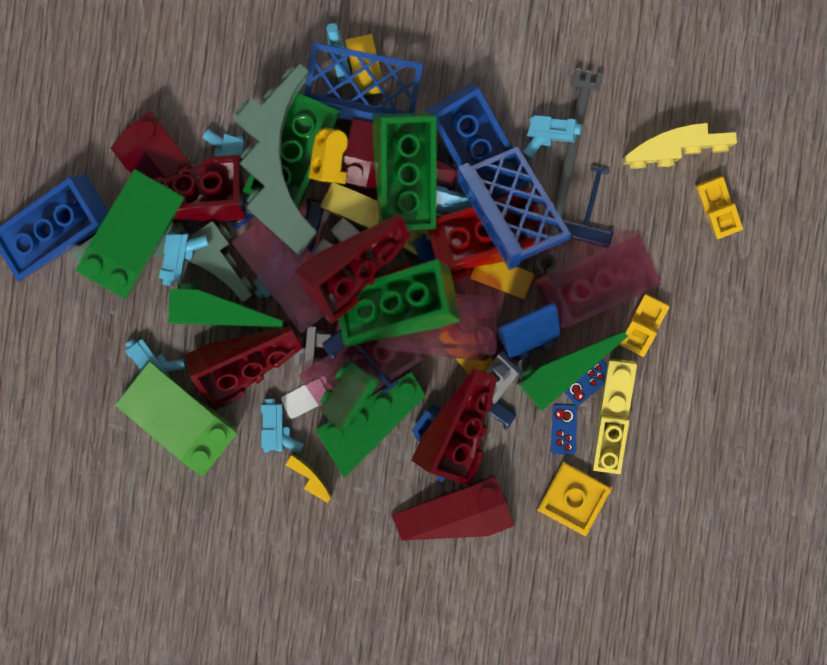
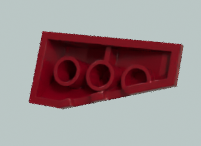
(359, 159)
(210, 190)
(343, 270)
(232, 365)
(455, 436)
(460, 513)

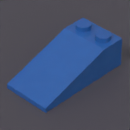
(473, 134)
(52, 226)
(529, 332)

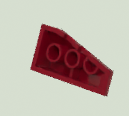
(149, 149)

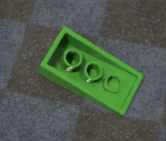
(177, 419)

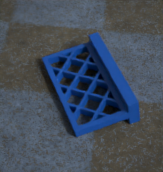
(353, 109)
(489, 210)

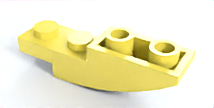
(667, 146)
(360, 211)
(613, 416)

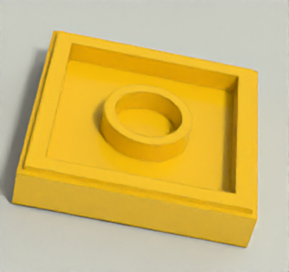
(574, 498)

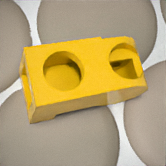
(327, 156)

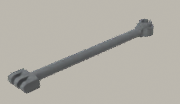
(569, 159)

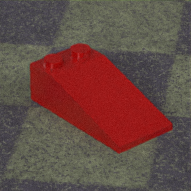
(464, 242)

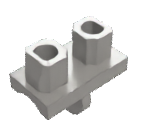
(314, 339)
(505, 372)

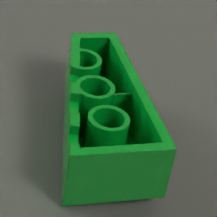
(372, 425)

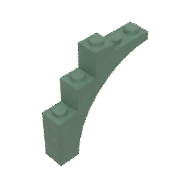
(266, 125)
(209, 257)

